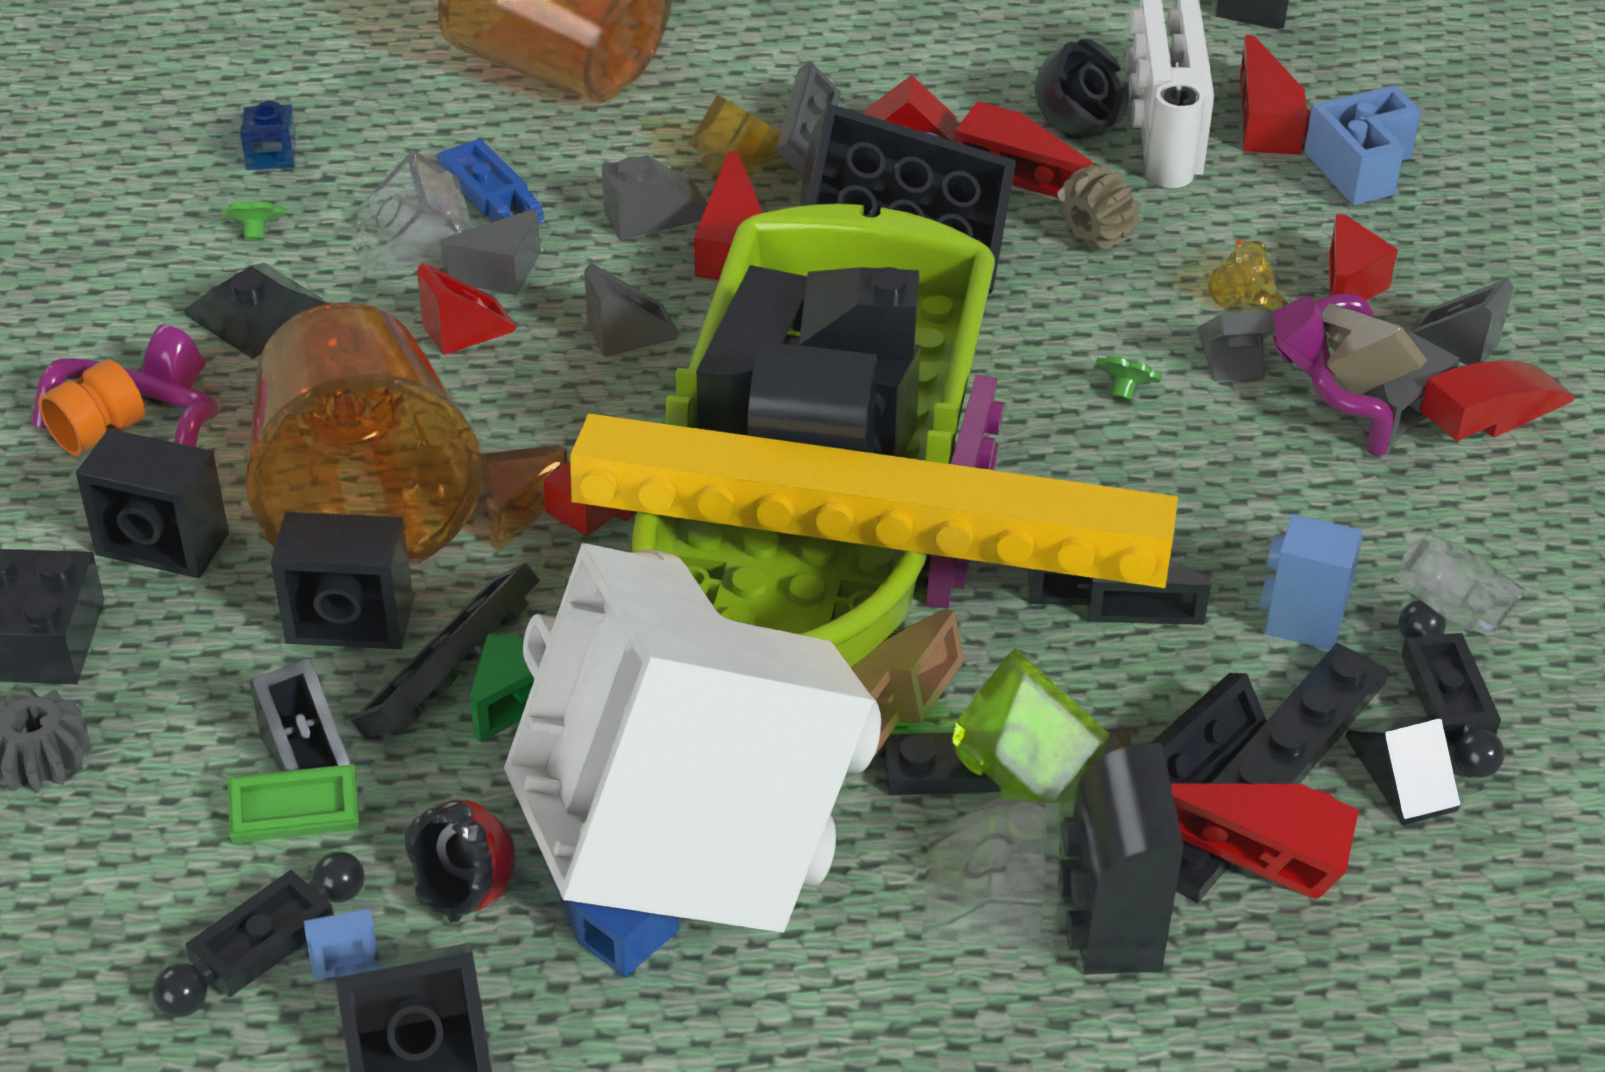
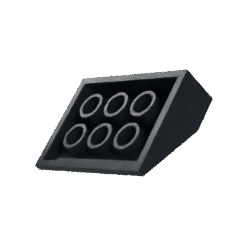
(909, 171)

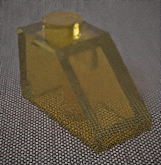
(735, 130)

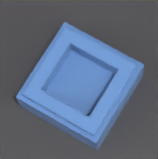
(340, 941)

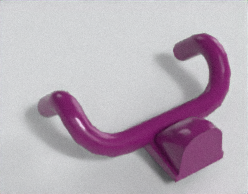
(1304, 341)
(166, 375)

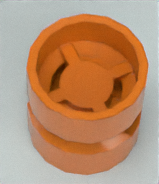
(85, 410)

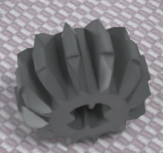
(40, 739)

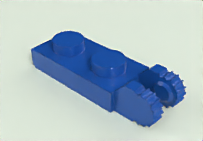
(488, 180)

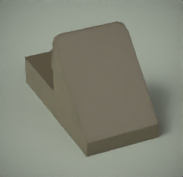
(1368, 349)

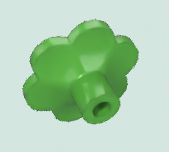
(253, 217)
(1127, 375)

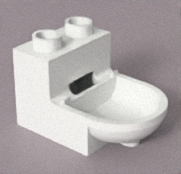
(682, 749)

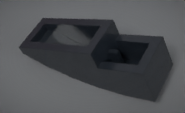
(1180, 602)

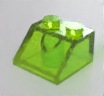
(1028, 734)

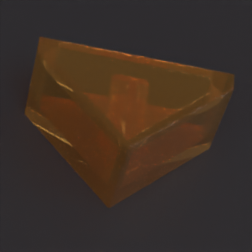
(516, 488)

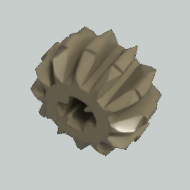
(1098, 207)

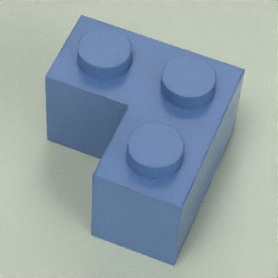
(1363, 141)
(1311, 580)

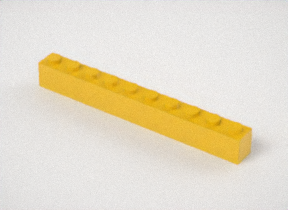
(875, 499)

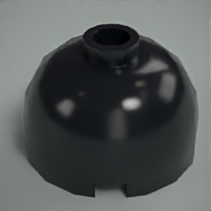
(1081, 89)

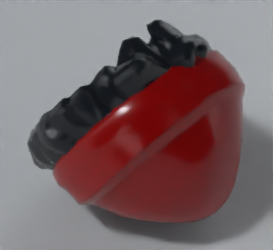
(459, 857)

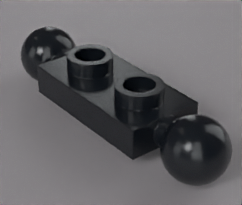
(1451, 689)
(256, 934)

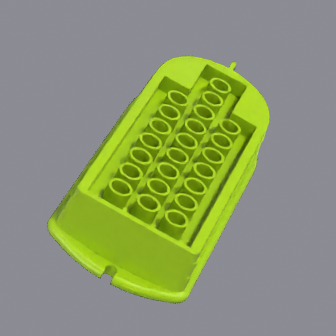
(810, 583)

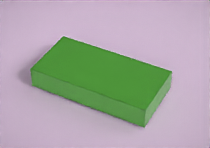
(293, 803)

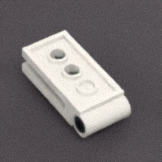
(1170, 90)

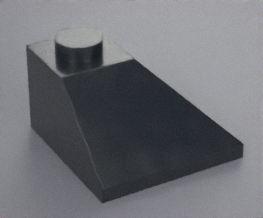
(251, 307)
(862, 311)

